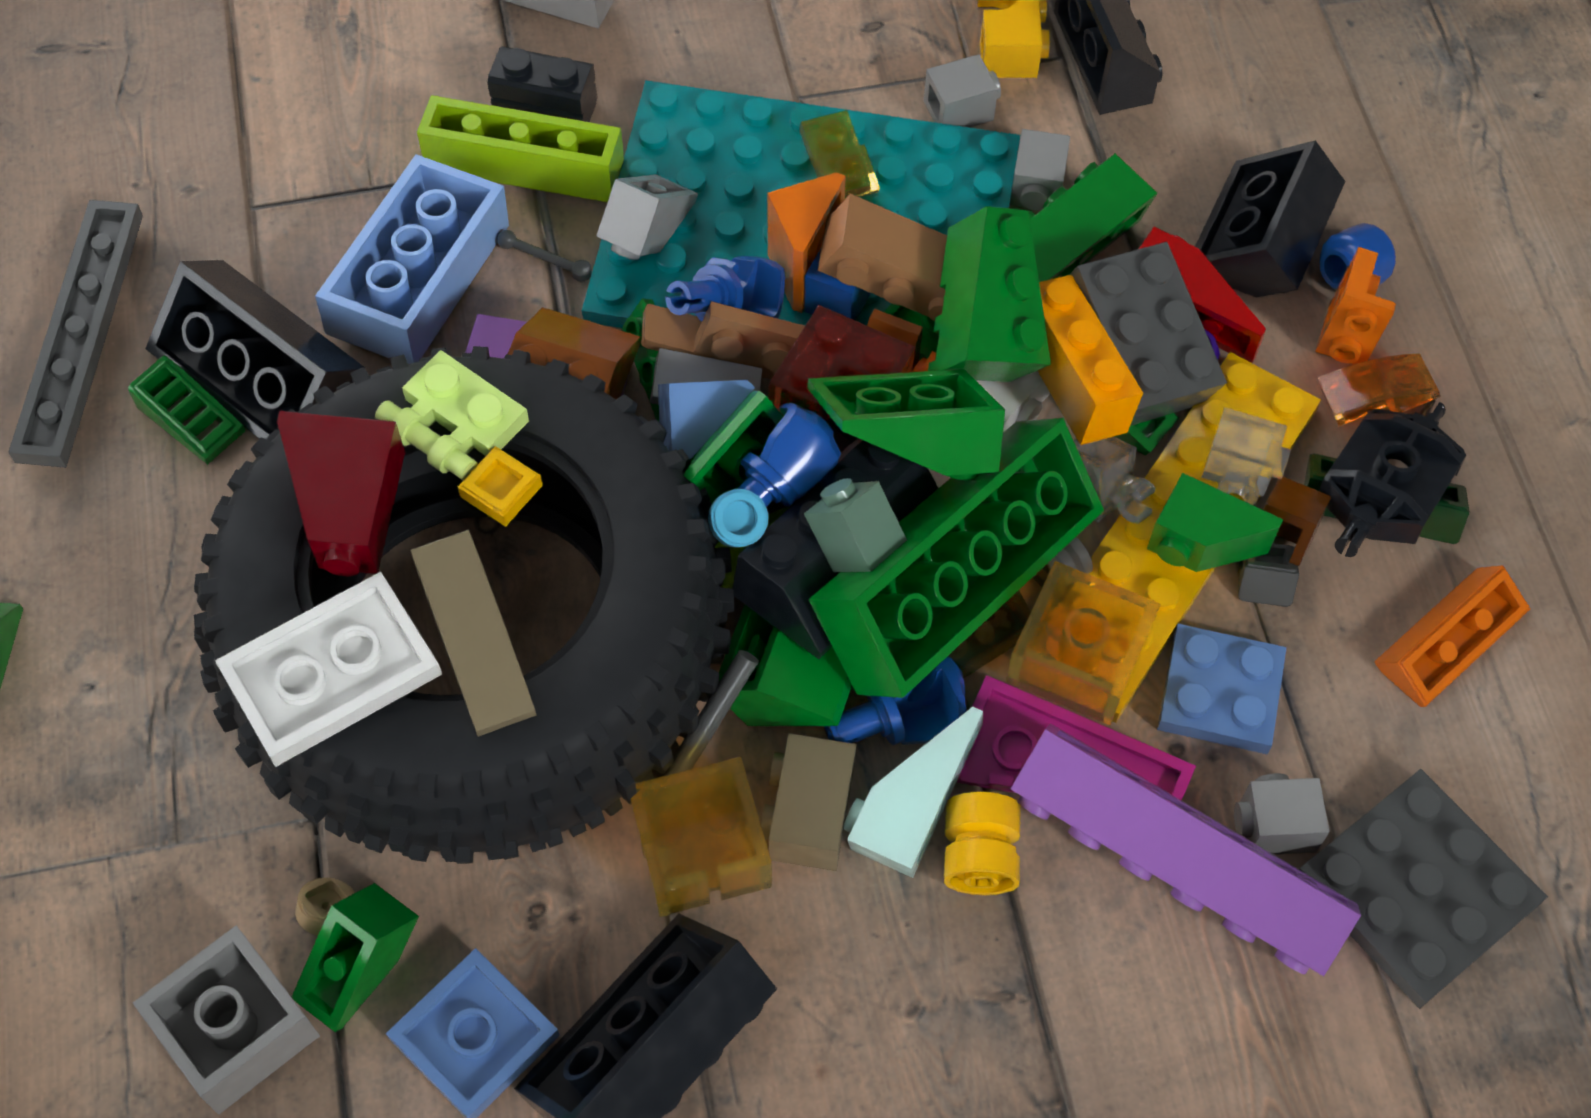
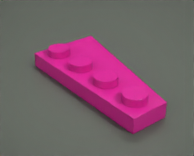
(1016, 722)

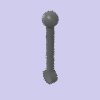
(580, 269)

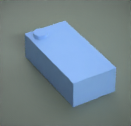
(413, 260)

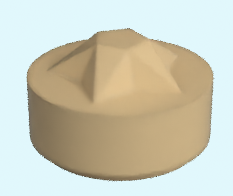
(315, 902)

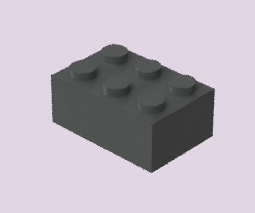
(1153, 328)

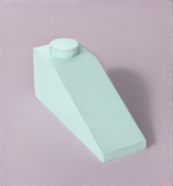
(908, 802)

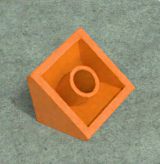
(797, 228)

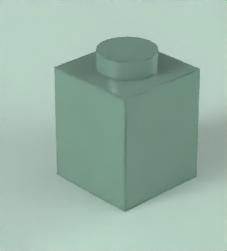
(855, 525)

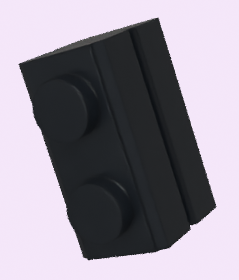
(542, 84)

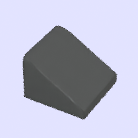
(1269, 577)

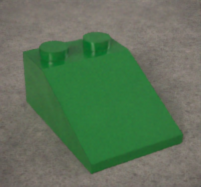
(924, 416)

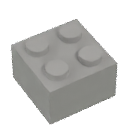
(226, 1020)

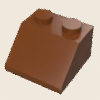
(581, 344)

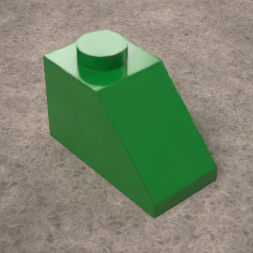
(1210, 528)
(353, 954)

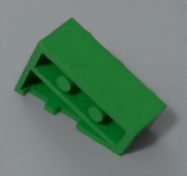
(991, 299)

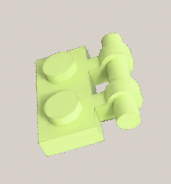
(461, 403)

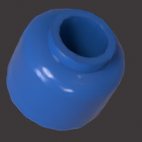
(1341, 247)

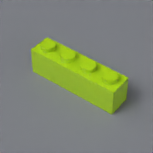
(522, 147)

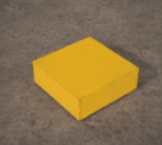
(500, 486)

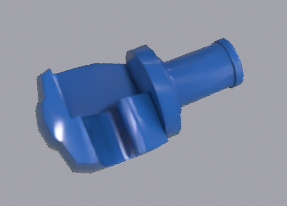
(742, 283)
(793, 458)
(910, 719)

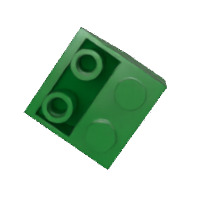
(788, 681)

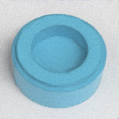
(738, 518)

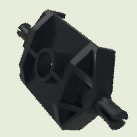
(1386, 500)

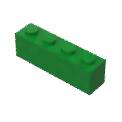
(1088, 216)

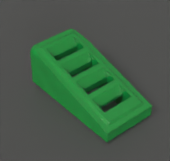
(166, 383)

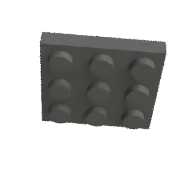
(1425, 887)

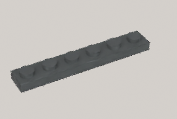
(76, 335)

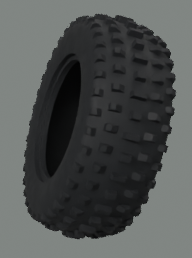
(601, 702)

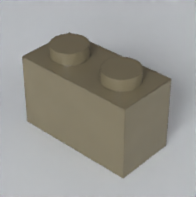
(810, 801)

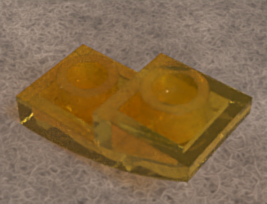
(835, 148)

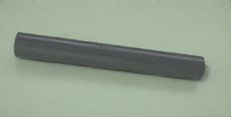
(714, 712)

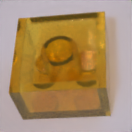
(1082, 642)

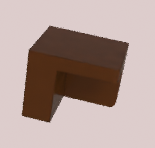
(1301, 514)

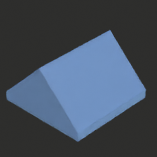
(696, 410)

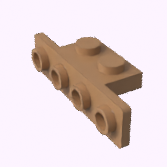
(722, 335)

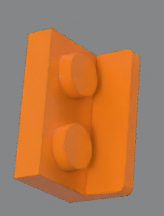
(1355, 314)

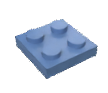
(1222, 689)
(473, 1034)

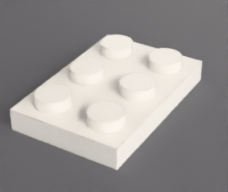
(328, 668)

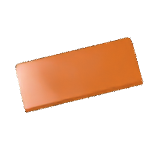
(1453, 634)

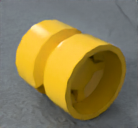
(981, 847)

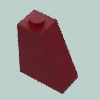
(343, 485)

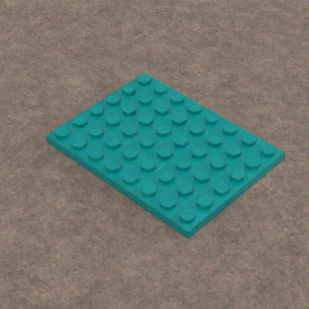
(748, 145)

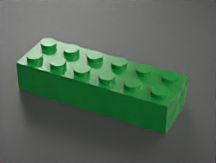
(960, 561)

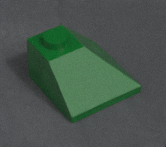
(744, 431)

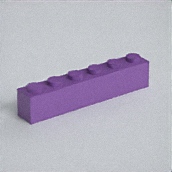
(1187, 850)

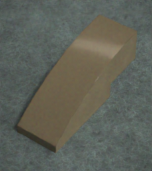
(473, 632)

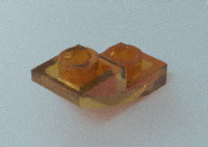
(1383, 382)

